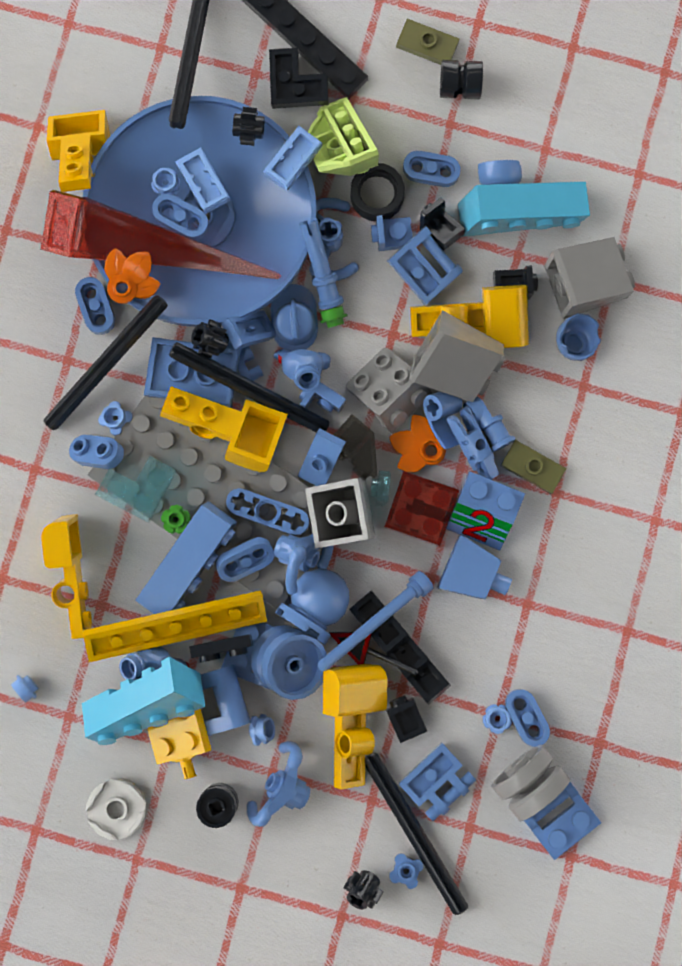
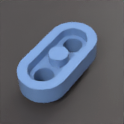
(431, 166)
(181, 217)
(95, 307)
(90, 449)
(244, 559)
(526, 717)

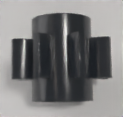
(248, 126)
(209, 338)
(363, 889)

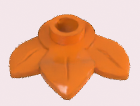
(131, 271)
(413, 443)

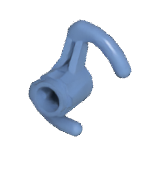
(332, 233)
(300, 555)
(282, 788)

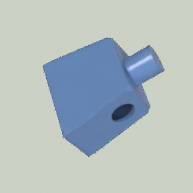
(472, 571)

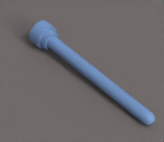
(418, 586)

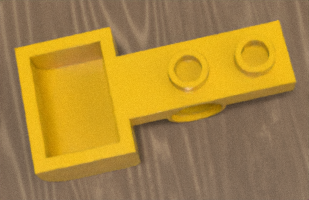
(74, 142)
(499, 315)
(251, 432)
(63, 549)
(348, 696)

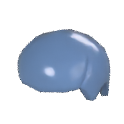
(500, 172)
(578, 337)

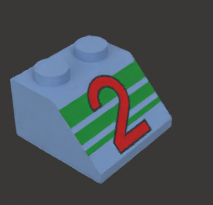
(485, 510)

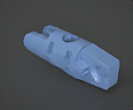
(473, 444)

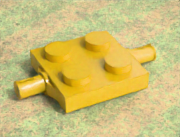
(180, 741)

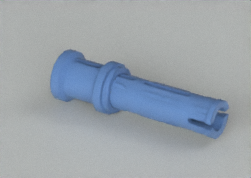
(323, 276)

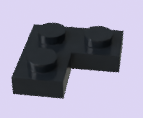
(291, 89)
(211, 650)

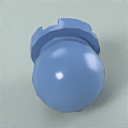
(318, 603)

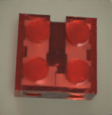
(421, 509)

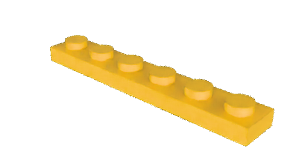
(174, 626)

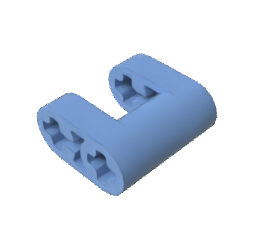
(228, 698)

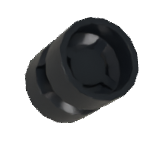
(461, 79)
(217, 805)

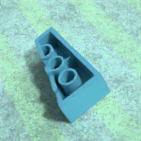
(523, 207)
(144, 702)

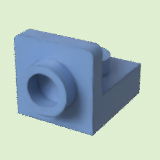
(391, 233)
(327, 398)

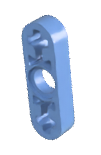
(244, 511)

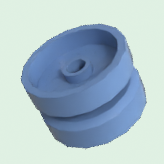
(288, 662)

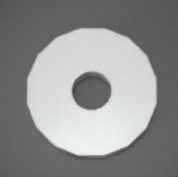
(98, 809)

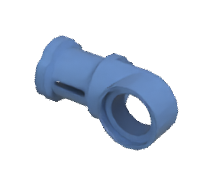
(490, 425)

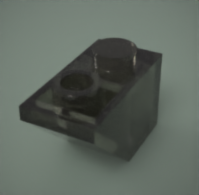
(358, 447)

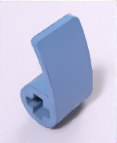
(437, 410)

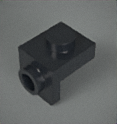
(443, 227)
(517, 277)
(405, 718)

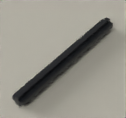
(188, 64)
(105, 362)
(247, 387)
(415, 834)

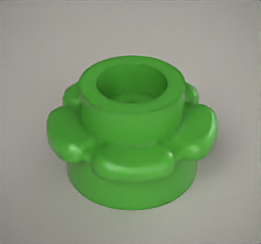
(333, 316)
(175, 511)

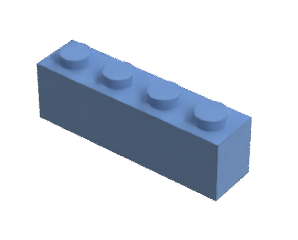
(187, 560)

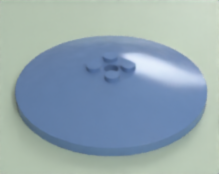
(254, 225)

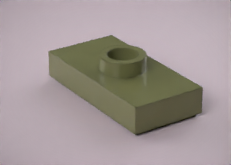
(427, 42)
(533, 467)

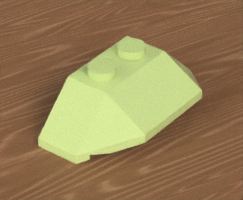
(345, 141)

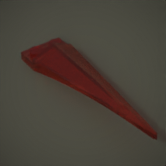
(92, 230)

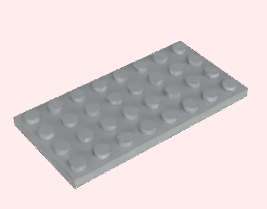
(206, 477)

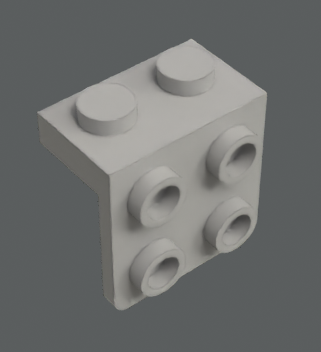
(386, 389)

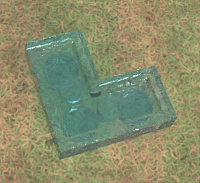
(138, 497)

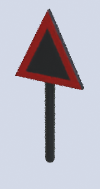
(360, 652)

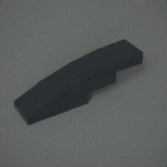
(401, 647)

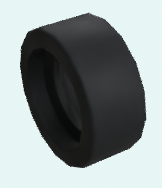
(387, 172)

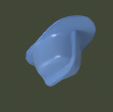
(295, 318)

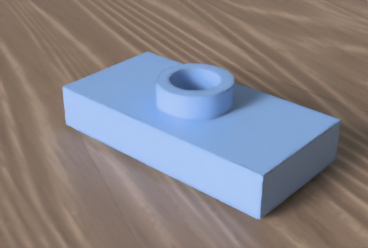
(292, 158)
(202, 180)

